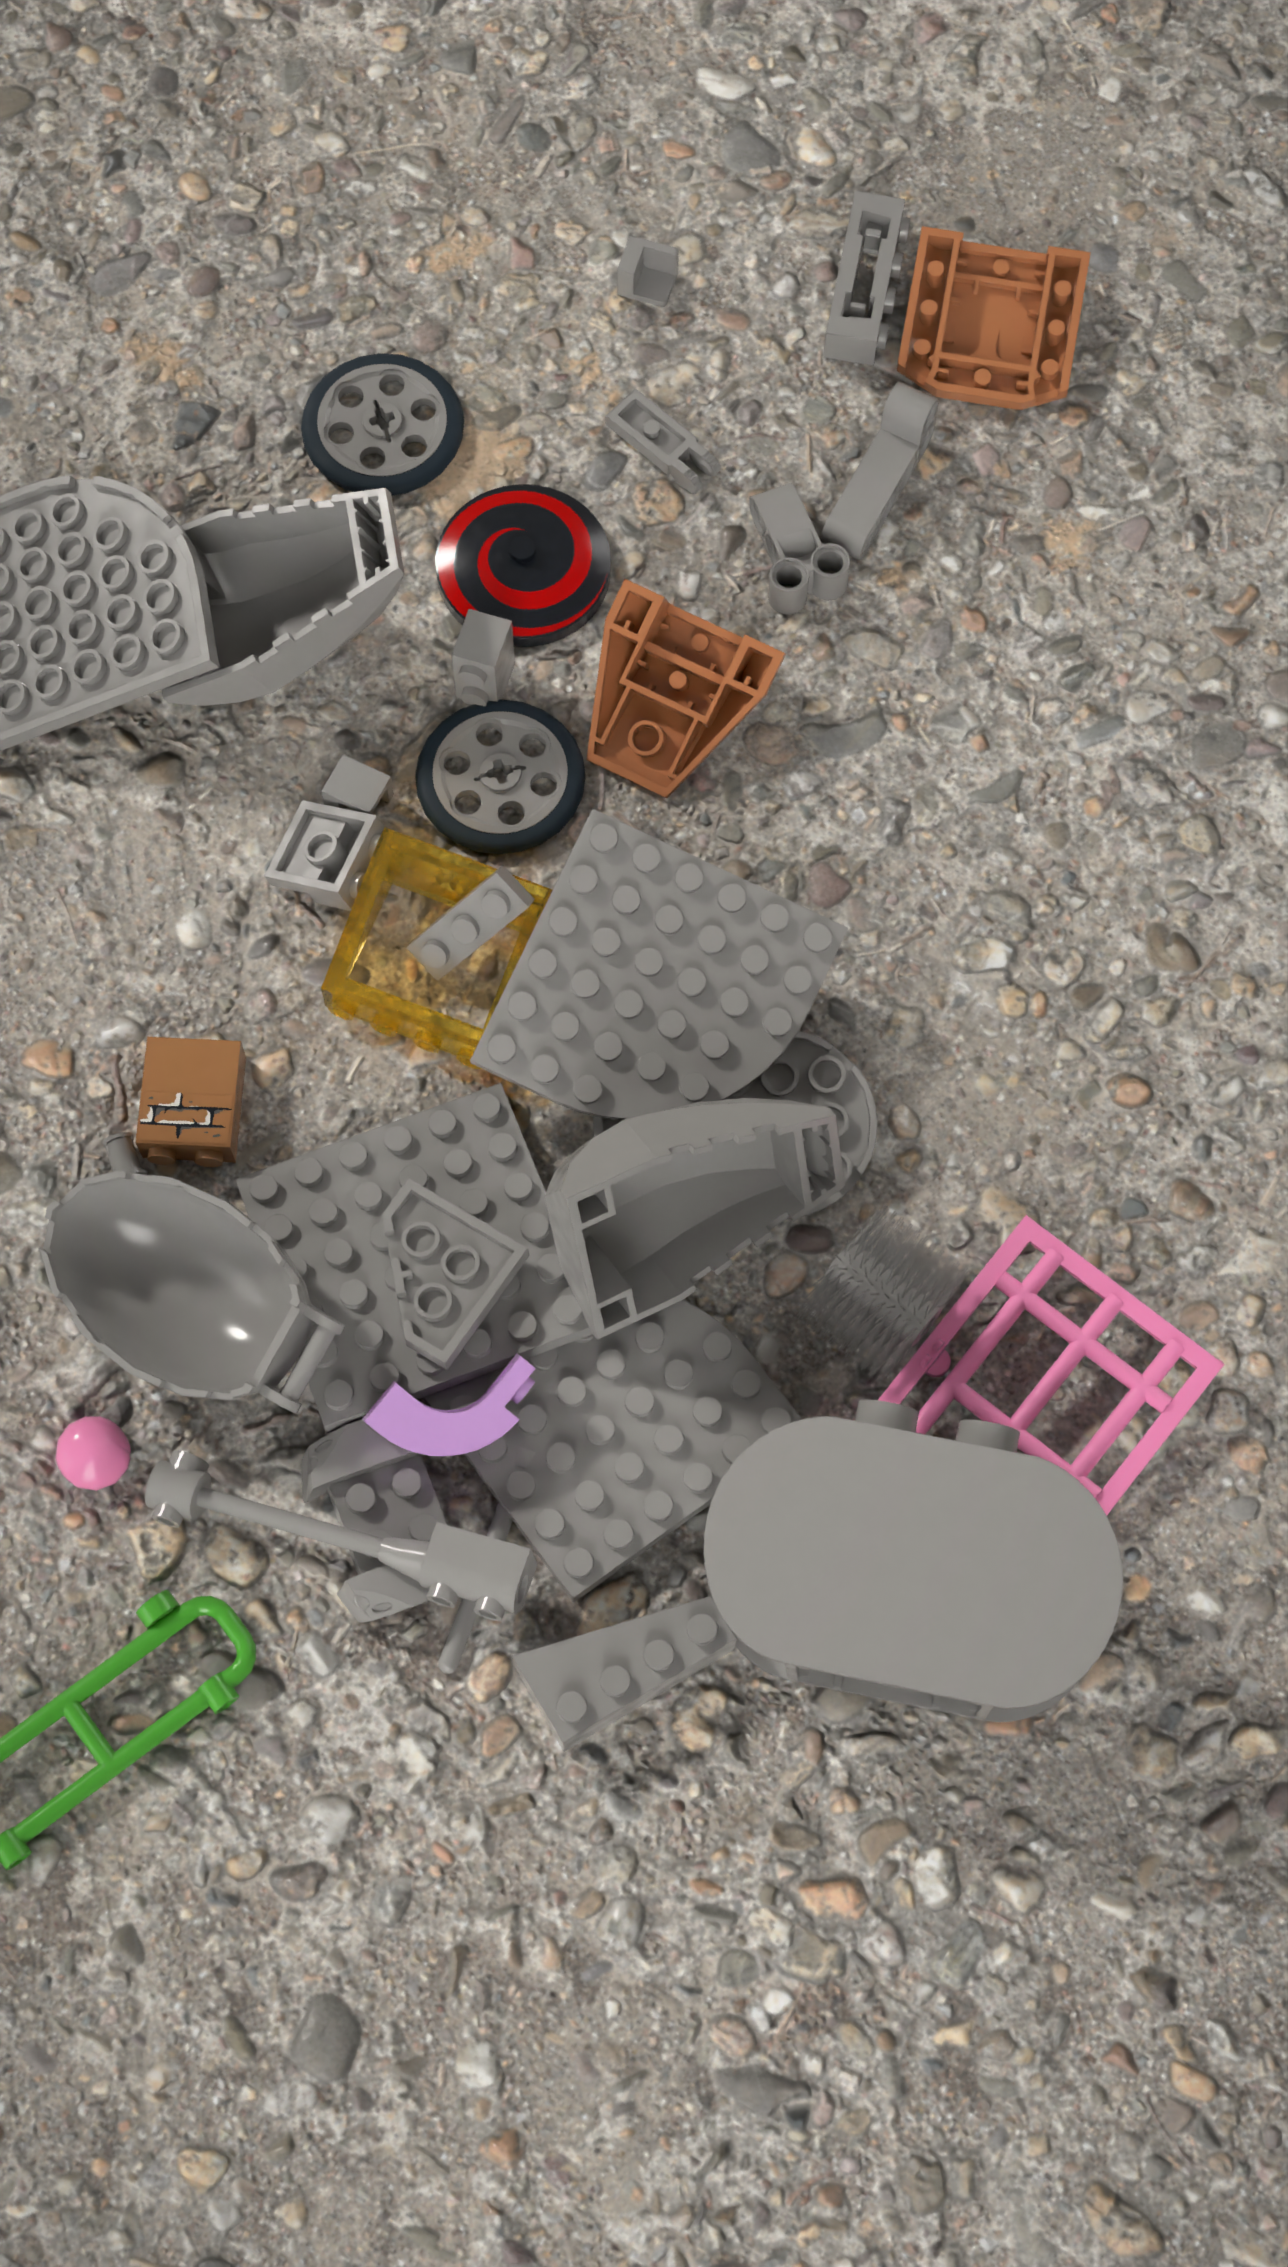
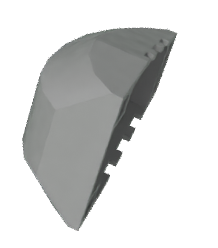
(290, 588)
(681, 1195)

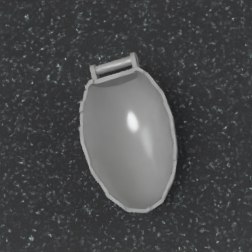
(183, 1289)

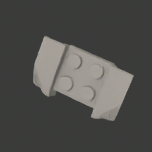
(378, 1493)

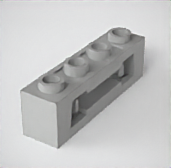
(848, 332)

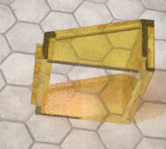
(440, 877)

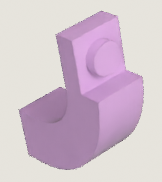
(451, 1432)

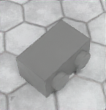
(483, 658)

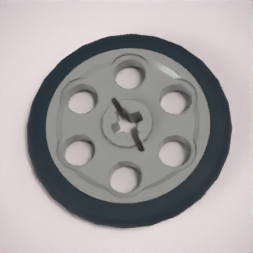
(365, 377)
(483, 830)

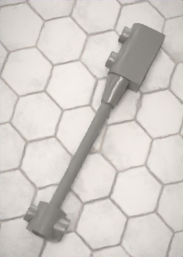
(449, 1564)

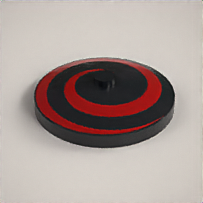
(525, 559)

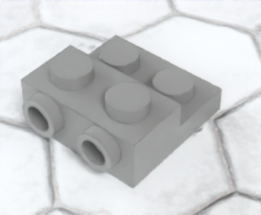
(325, 853)

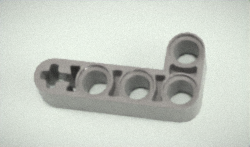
(884, 470)

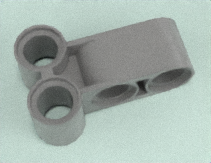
(796, 551)

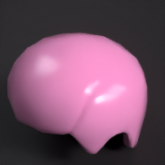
(93, 1453)

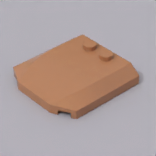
(992, 321)

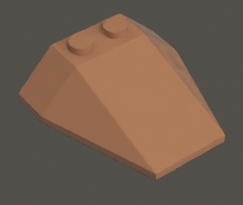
(670, 689)

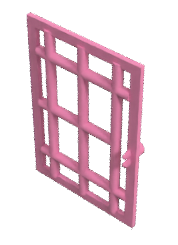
(935, 1360)

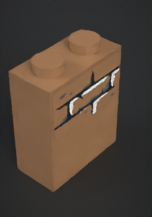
(191, 1101)

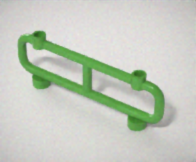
(162, 1619)

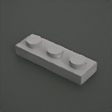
(470, 923)

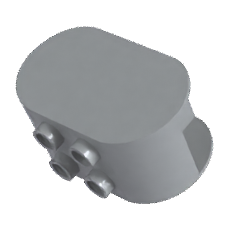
(913, 1564)

